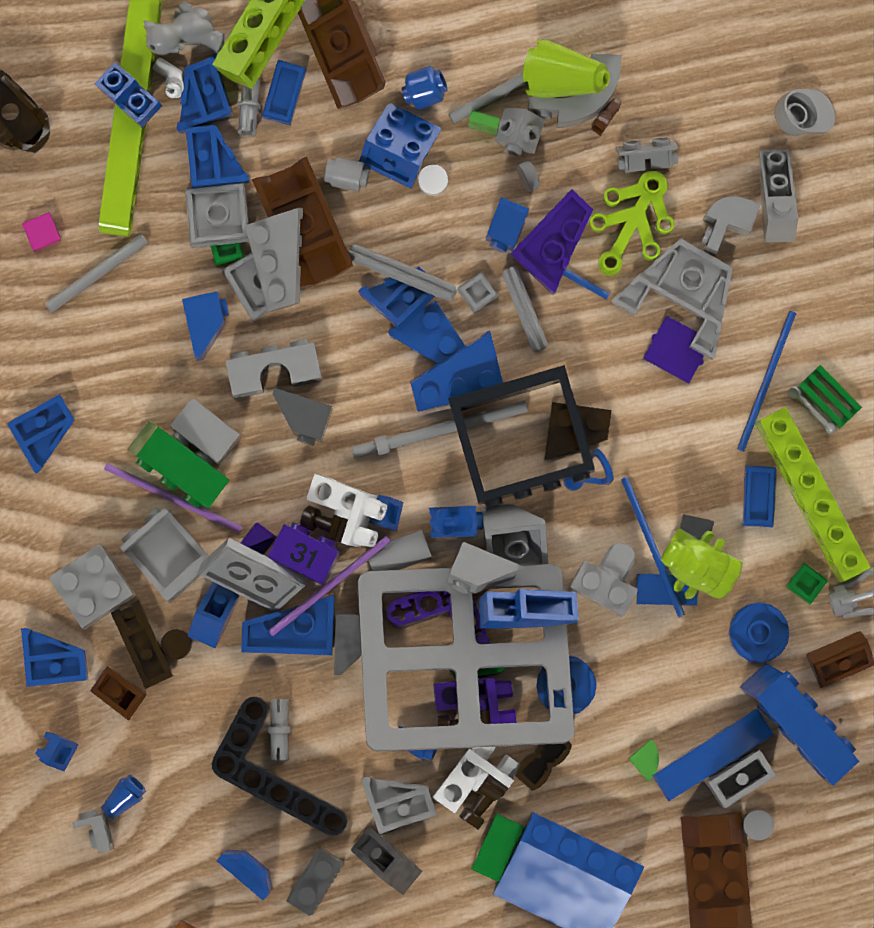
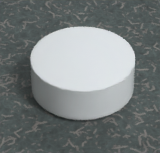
(433, 180)

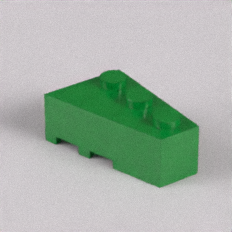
(177, 466)

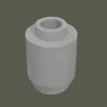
(346, 174)

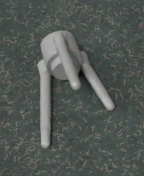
(844, 601)

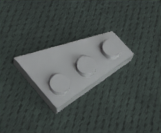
(276, 255)

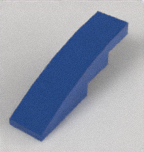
(712, 754)

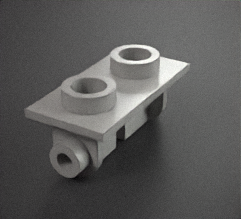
(658, 152)

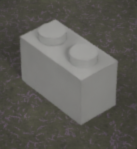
(205, 432)
(740, 778)

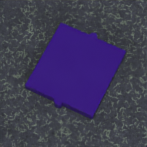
(672, 351)

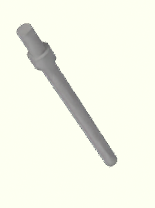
(383, 445)

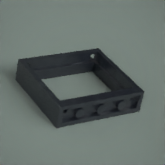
(512, 388)

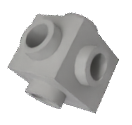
(519, 131)

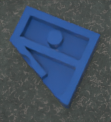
(203, 96)
(396, 300)
(429, 334)
(51, 660)

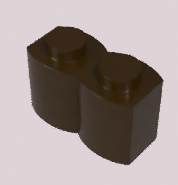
(537, 766)

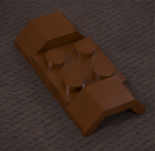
(342, 49)
(322, 249)
(716, 871)

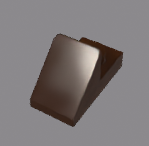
(118, 693)

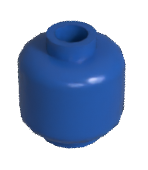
(424, 87)

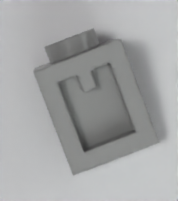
(100, 834)

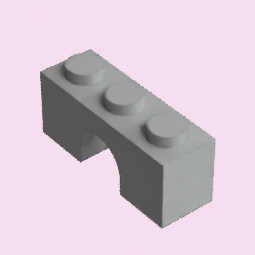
(247, 370)

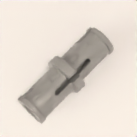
(279, 729)

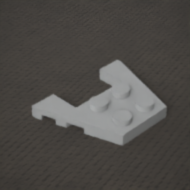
(692, 282)

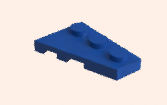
(464, 372)

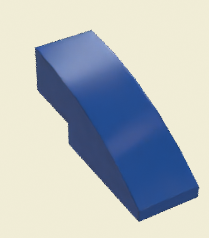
(527, 609)

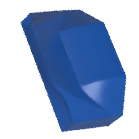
(248, 871)

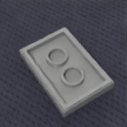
(252, 575)

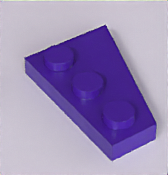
(552, 242)

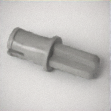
(249, 110)

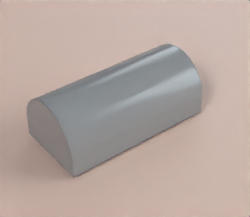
(401, 553)

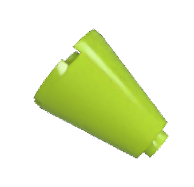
(562, 72)

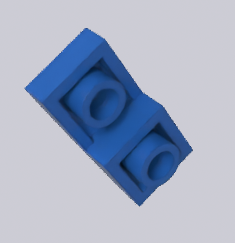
(128, 94)

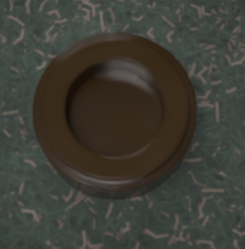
(176, 644)

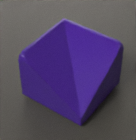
(258, 539)

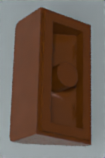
(841, 659)

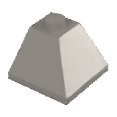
(515, 534)

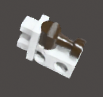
(351, 512)
(476, 774)

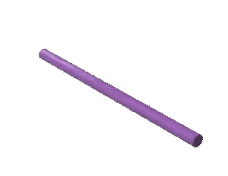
(171, 497)
(327, 587)

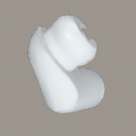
(173, 76)

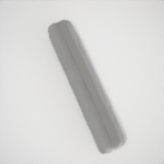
(524, 309)

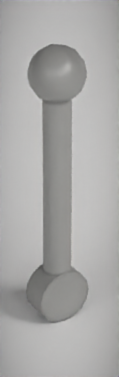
(795, 392)

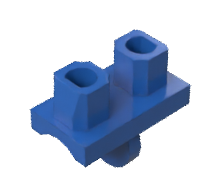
(455, 521)

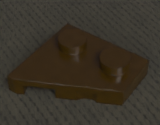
(561, 435)

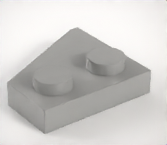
(397, 803)

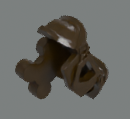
(31, 126)

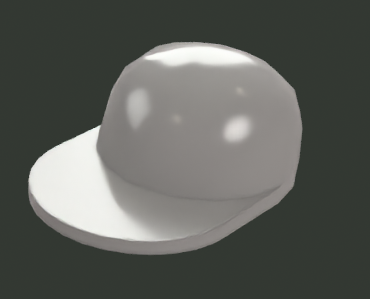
(804, 112)

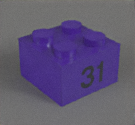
(305, 554)

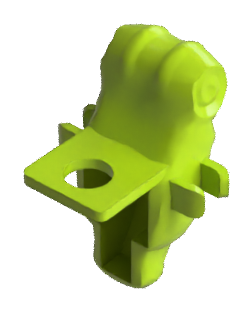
(701, 565)

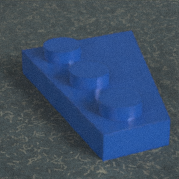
(306, 635)

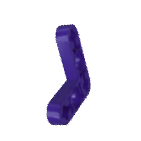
(410, 620)

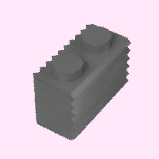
(315, 881)

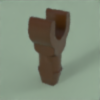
(606, 116)

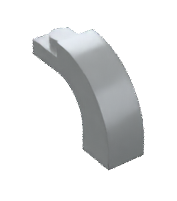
(579, 108)

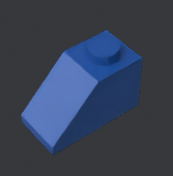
(506, 225)
(205, 321)
(213, 615)

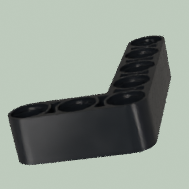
(268, 778)

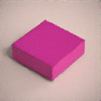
(41, 232)

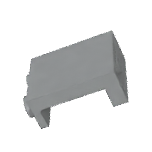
(165, 553)

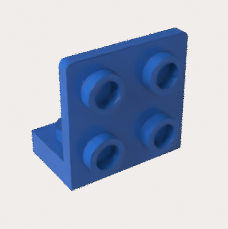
(399, 145)

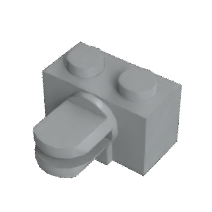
(606, 583)

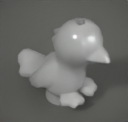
(189, 27)

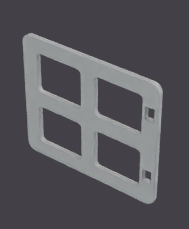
(463, 658)

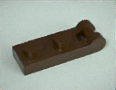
(142, 645)

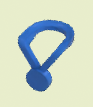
(604, 481)

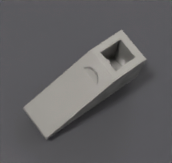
(777, 196)

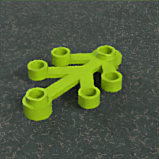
(635, 218)

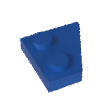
(211, 159)
(42, 430)

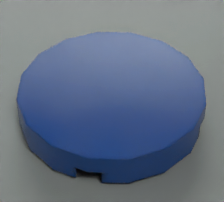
(759, 632)
(582, 686)

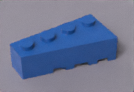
(801, 722)

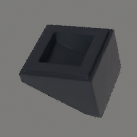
(696, 526)

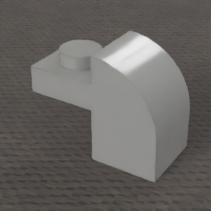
(730, 214)

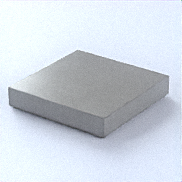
(217, 214)
(247, 286)

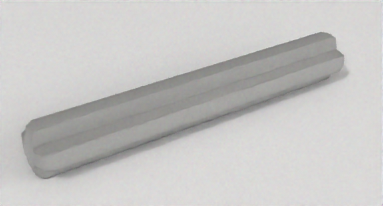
(402, 272)

